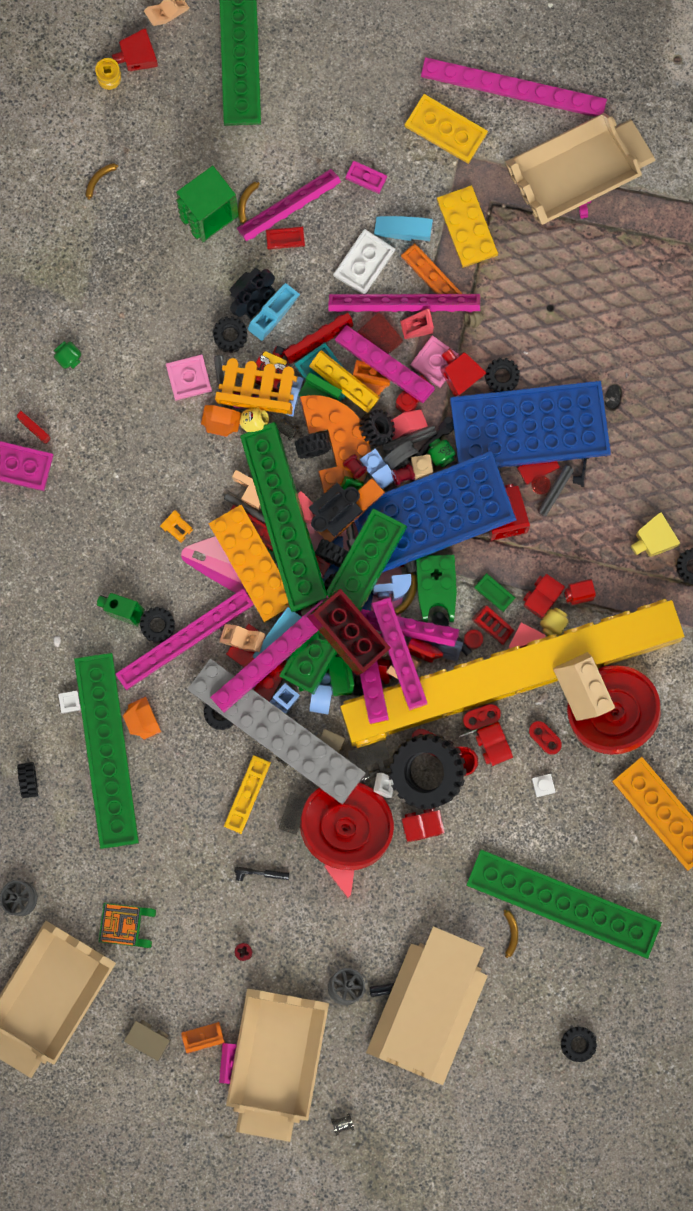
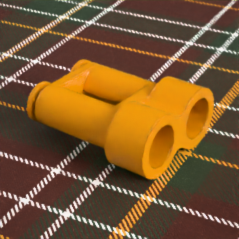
(171, 521)

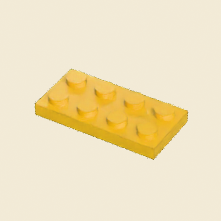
(446, 128)
(467, 226)

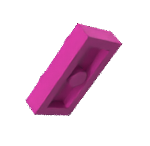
(366, 177)
(227, 1062)

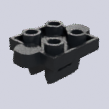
(251, 292)
(335, 509)

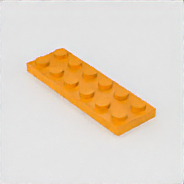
(251, 562)
(659, 809)

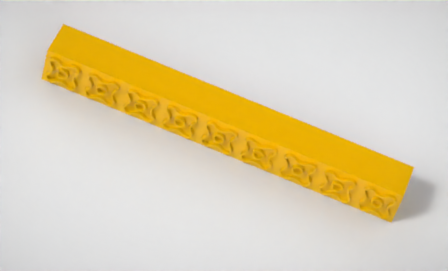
(517, 670)

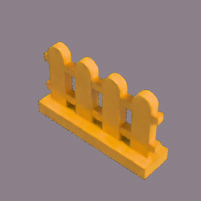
(265, 393)

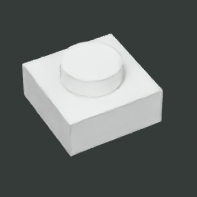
(69, 702)
(383, 785)
(543, 785)

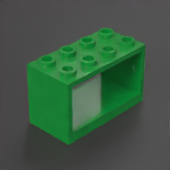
(207, 204)

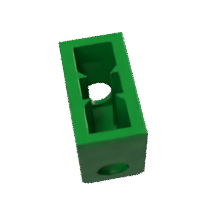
(121, 608)

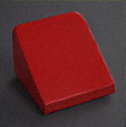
(383, 667)

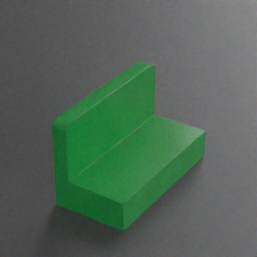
(317, 386)
(340, 677)

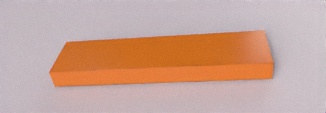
(428, 271)
(368, 496)

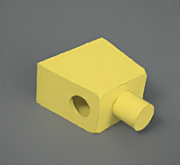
(655, 537)

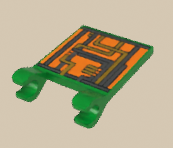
(122, 925)

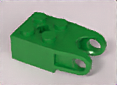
(440, 591)

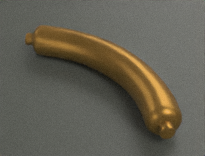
(97, 176)
(243, 200)
(410, 596)
(514, 933)

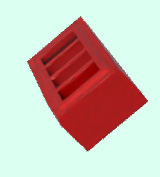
(491, 614)

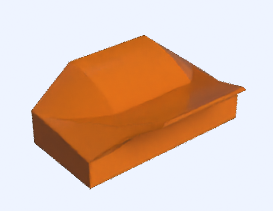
(370, 377)
(220, 420)
(141, 719)

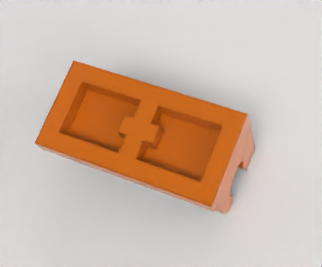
(202, 1037)

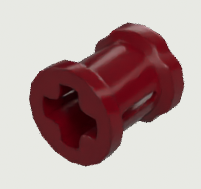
(355, 466)
(403, 474)
(241, 946)

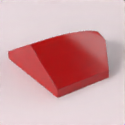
(424, 650)

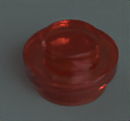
(541, 484)

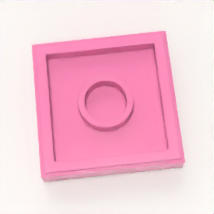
(430, 361)
(188, 377)

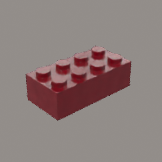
(348, 632)

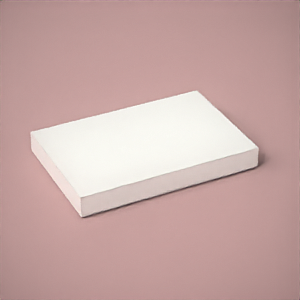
(364, 262)

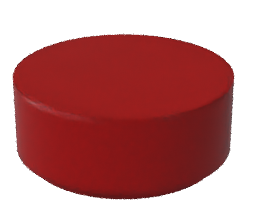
(473, 639)

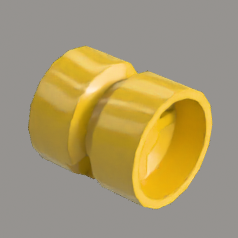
(108, 73)

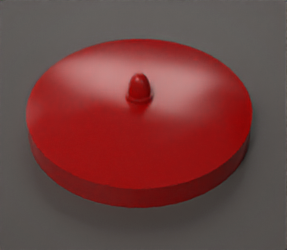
(632, 720)
(350, 833)

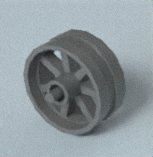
(401, 455)
(19, 898)
(346, 986)

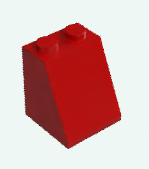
(516, 527)

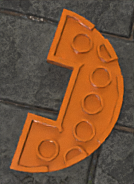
(344, 434)

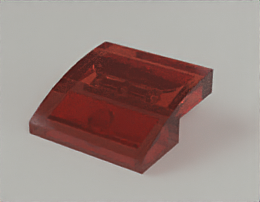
(381, 334)

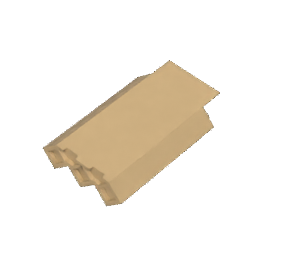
(579, 166)
(48, 998)
(430, 1006)
(276, 1063)

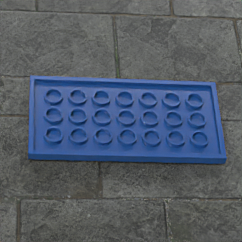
(532, 424)
(445, 508)

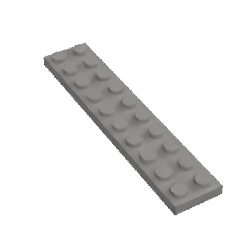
(281, 735)

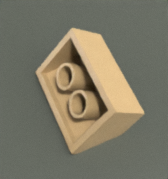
(584, 687)

